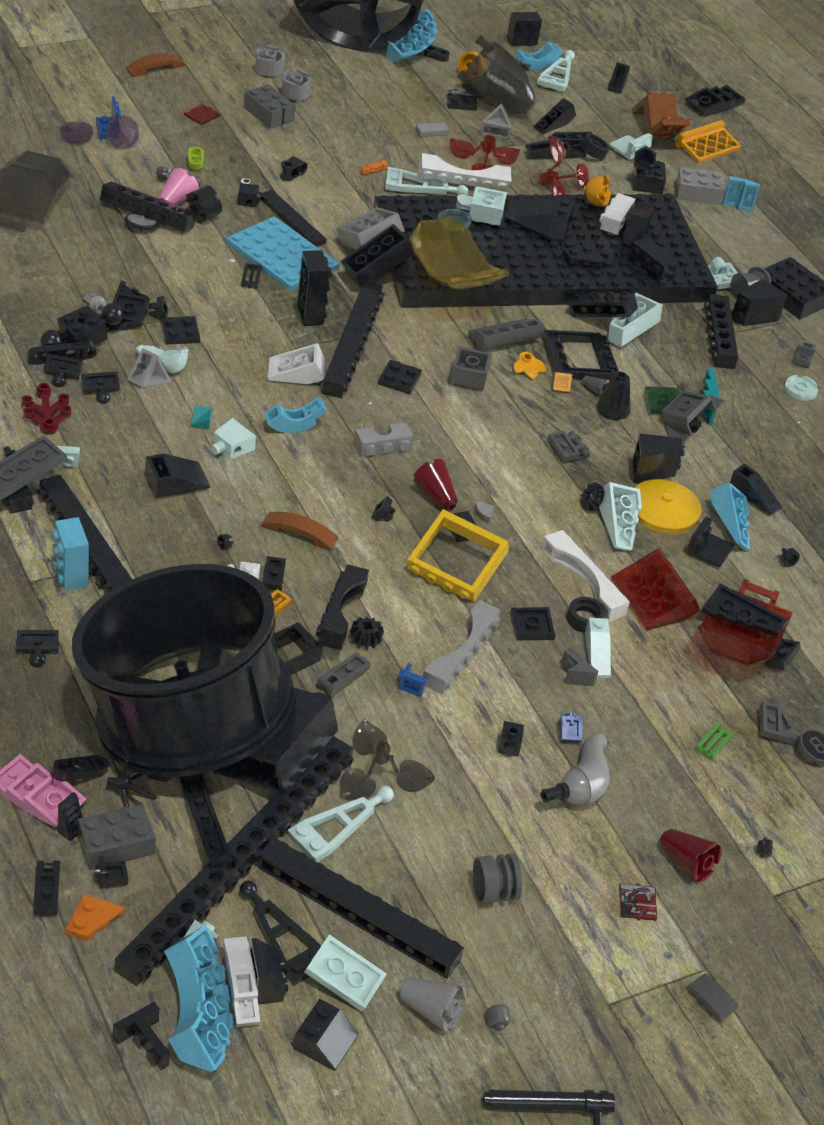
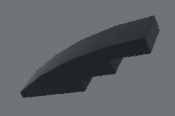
(542, 150)

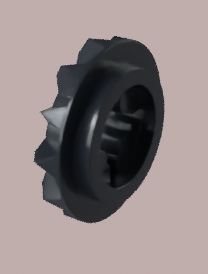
(598, 494)

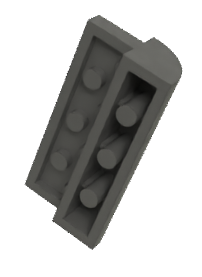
(506, 333)

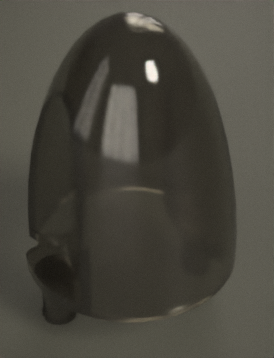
(498, 79)

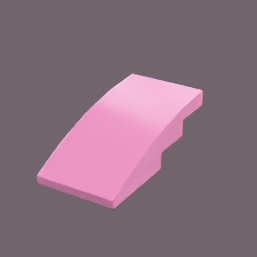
(35, 789)

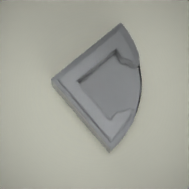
(484, 510)

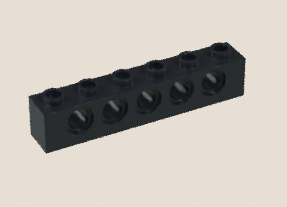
(148, 206)
(721, 331)

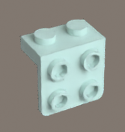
(628, 145)

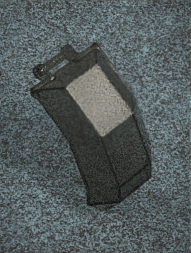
(29, 187)

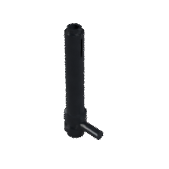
(586, 1101)

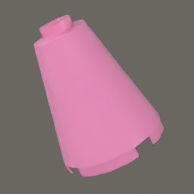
(177, 186)

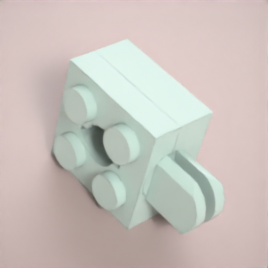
(484, 206)

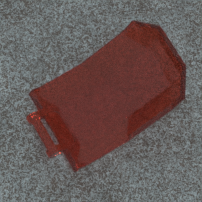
(739, 642)

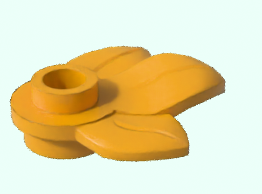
(529, 365)

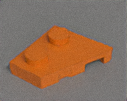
(92, 916)

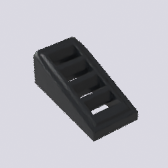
(68, 815)

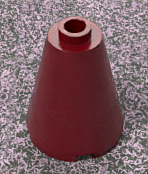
(437, 484)
(692, 853)

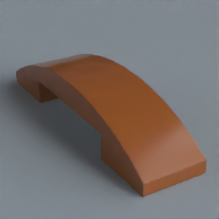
(139, 66)
(301, 525)

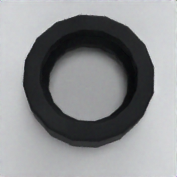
(594, 146)
(583, 604)

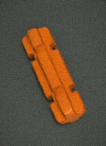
(374, 167)

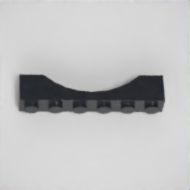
(333, 625)

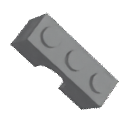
(370, 443)

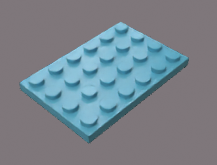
(276, 249)

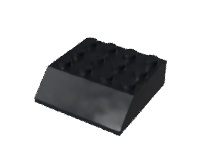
(802, 287)

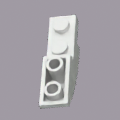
(242, 981)

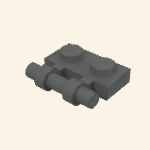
(568, 446)

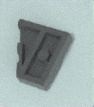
(775, 724)

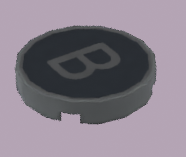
(812, 746)

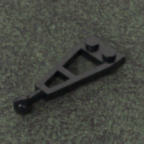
(296, 966)

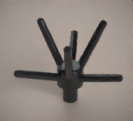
(124, 782)

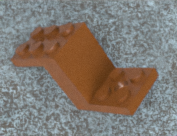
(661, 115)

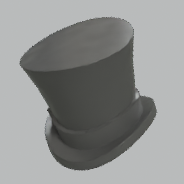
(743, 280)

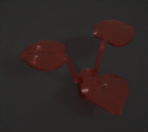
(504, 154)
(551, 177)

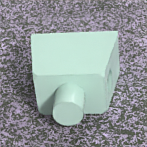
(233, 440)

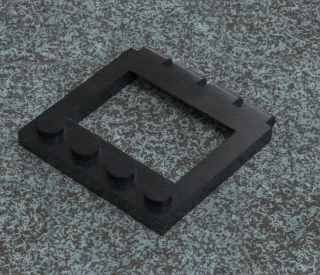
(600, 345)

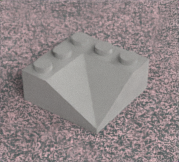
(367, 226)

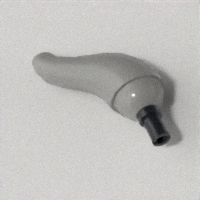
(585, 781)

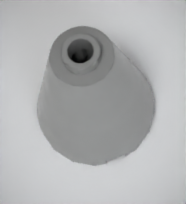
(434, 1000)

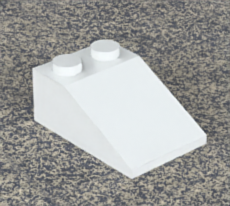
(298, 366)

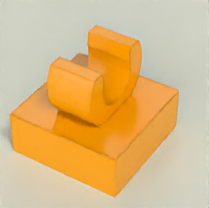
(562, 381)

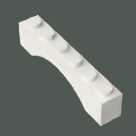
(435, 168)
(563, 550)

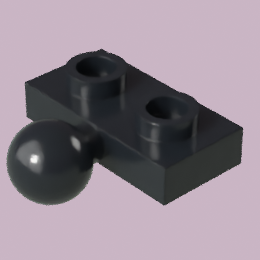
(62, 367)
(100, 383)
(37, 642)

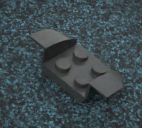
(684, 409)

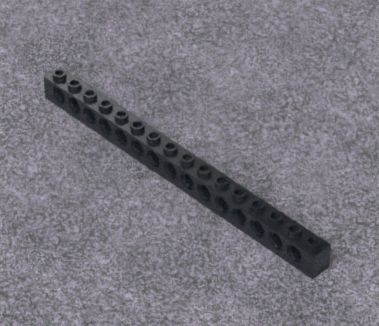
(202, 893)

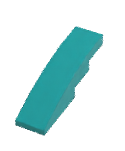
(710, 388)

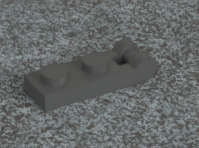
(343, 673)

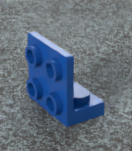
(102, 122)

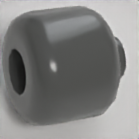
(498, 1016)

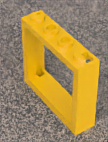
(471, 532)

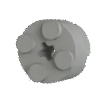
(270, 61)
(296, 85)

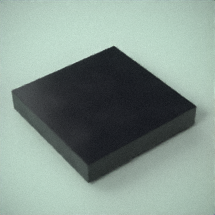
(532, 623)

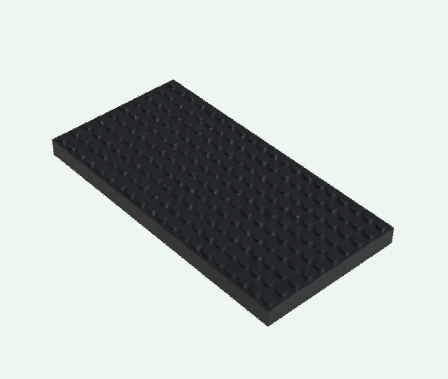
(539, 269)

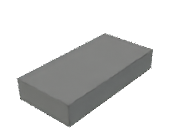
(432, 129)

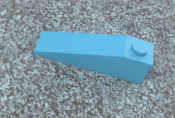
(733, 510)

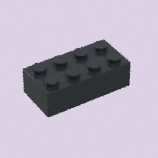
(378, 256)
(313, 288)

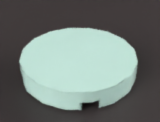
(801, 388)

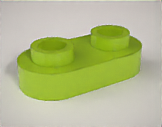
(195, 158)

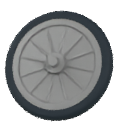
(140, 222)

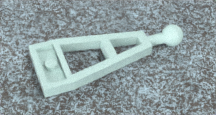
(555, 83)
(394, 181)
(312, 842)

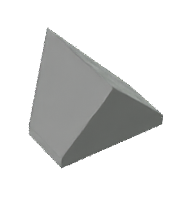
(497, 124)
(148, 370)

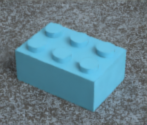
(70, 554)

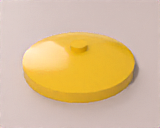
(668, 507)

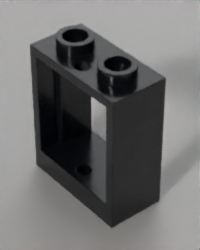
(305, 641)

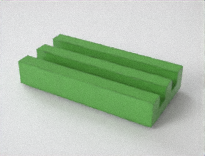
(721, 732)

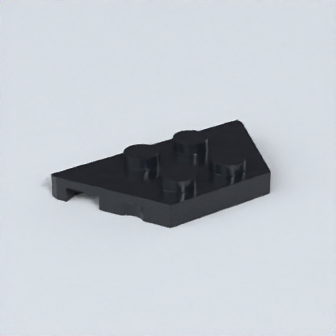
(134, 307)

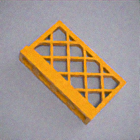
(703, 134)

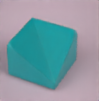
(202, 417)

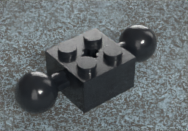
(84, 325)

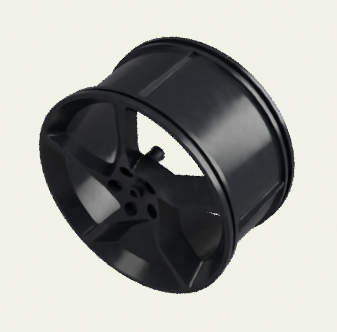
(358, 28)
(200, 716)

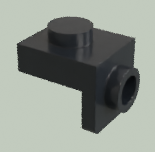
(111, 873)

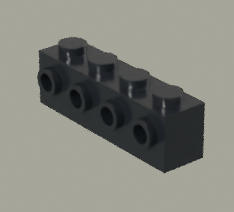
(603, 304)

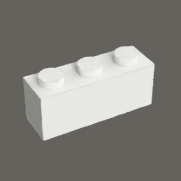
(615, 213)

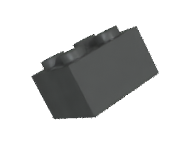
(471, 368)

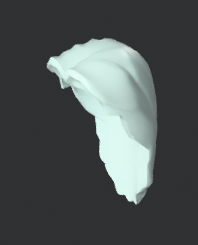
(171, 359)

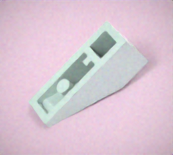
(598, 645)

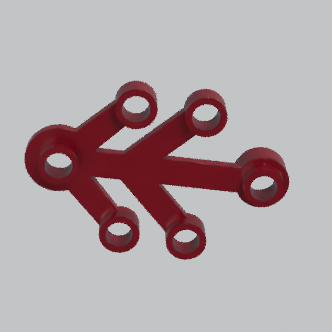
(47, 424)

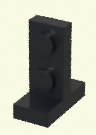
(138, 1026)

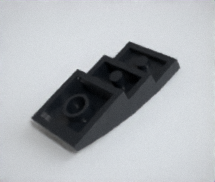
(715, 99)

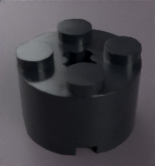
(204, 203)

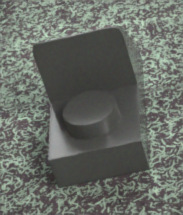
(579, 670)

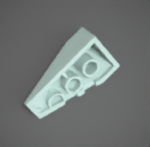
(620, 514)

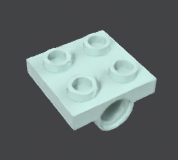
(722, 272)

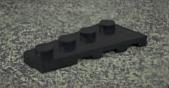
(742, 611)

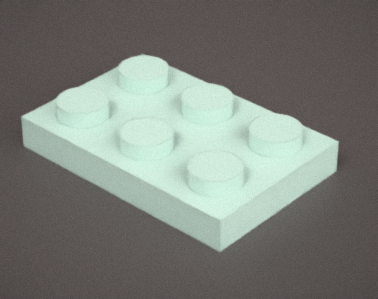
(345, 973)

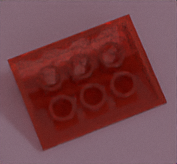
(656, 591)

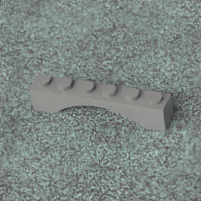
(443, 670)

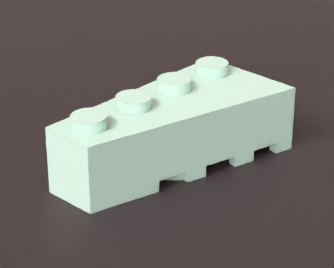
(626, 329)

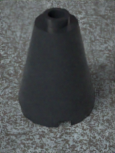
(615, 399)

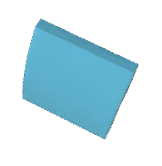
(741, 193)

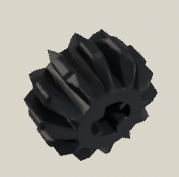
(366, 632)

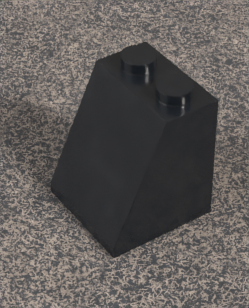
(759, 304)
(656, 457)

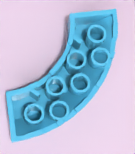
(416, 40)
(204, 1001)

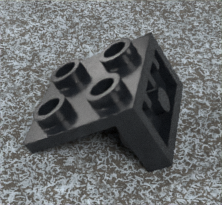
(708, 546)

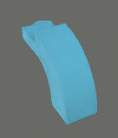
(541, 59)
(295, 419)

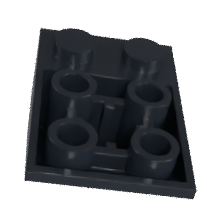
(174, 475)

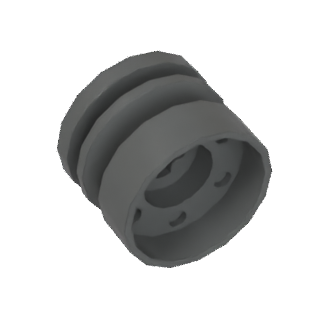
(497, 878)

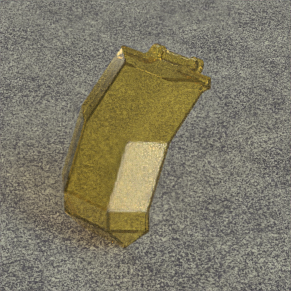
(452, 255)

